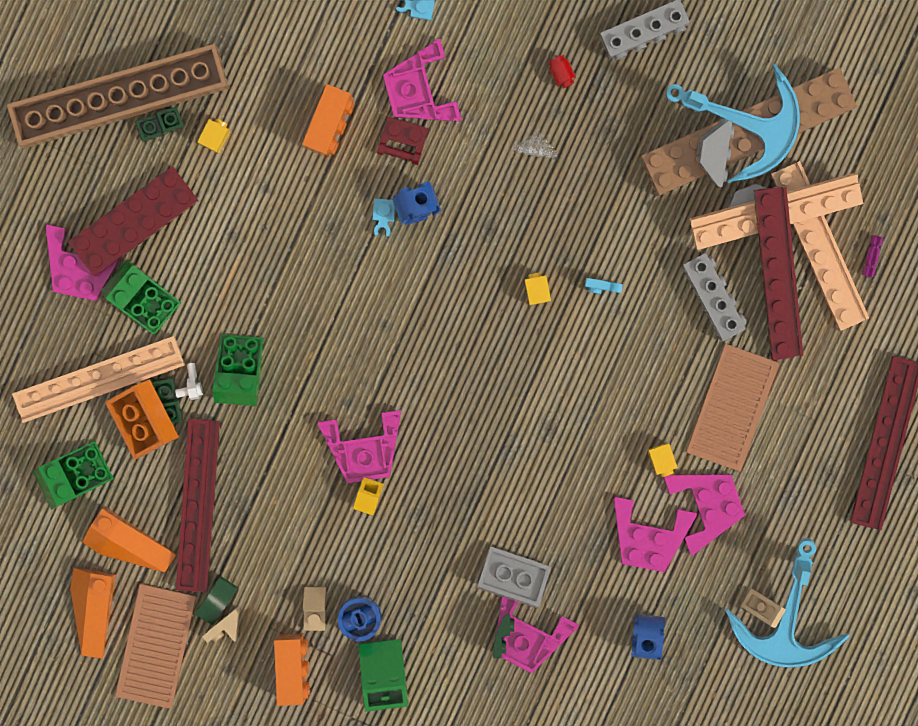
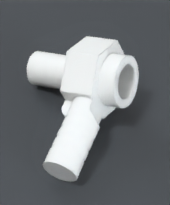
(193, 388)

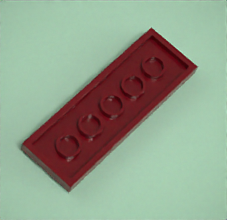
(133, 221)

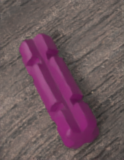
(872, 256)

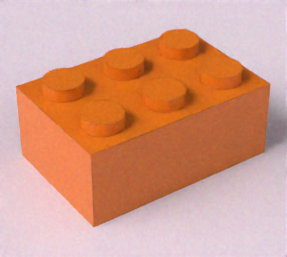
(328, 121)
(141, 419)
(291, 669)

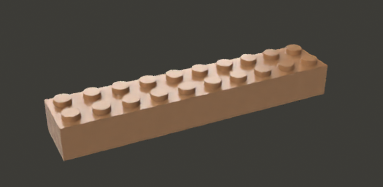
(118, 96)
(817, 101)

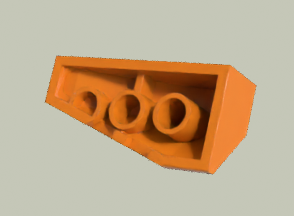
(122, 540)
(92, 604)

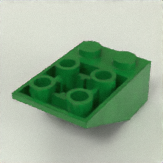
(140, 297)
(238, 370)
(72, 475)
(383, 675)

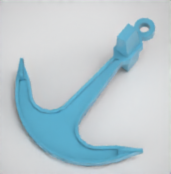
(776, 133)
(780, 646)

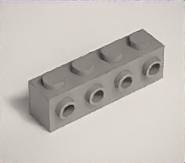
(644, 29)
(713, 296)

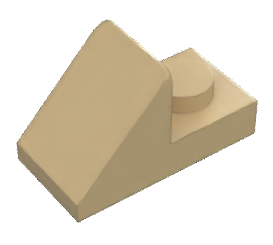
(314, 608)
(763, 608)
(229, 624)

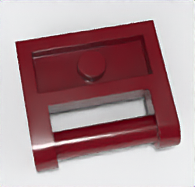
(406, 134)

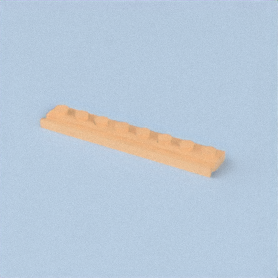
(802, 202)
(824, 257)
(98, 379)

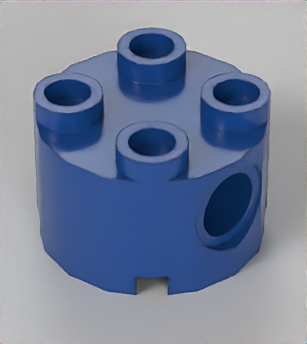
(416, 204)
(359, 618)
(648, 637)

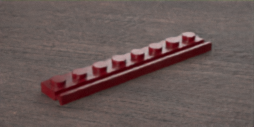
(778, 272)
(886, 444)
(198, 505)

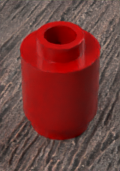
(562, 71)

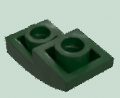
(159, 124)
(166, 392)
(216, 600)
(504, 629)

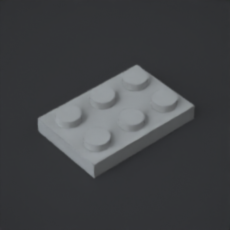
(514, 577)

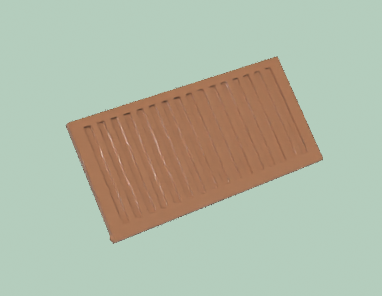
(732, 407)
(155, 646)

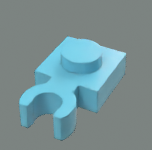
(419, 9)
(383, 212)
(597, 286)

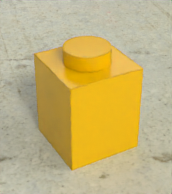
(214, 135)
(537, 289)
(662, 459)
(368, 496)

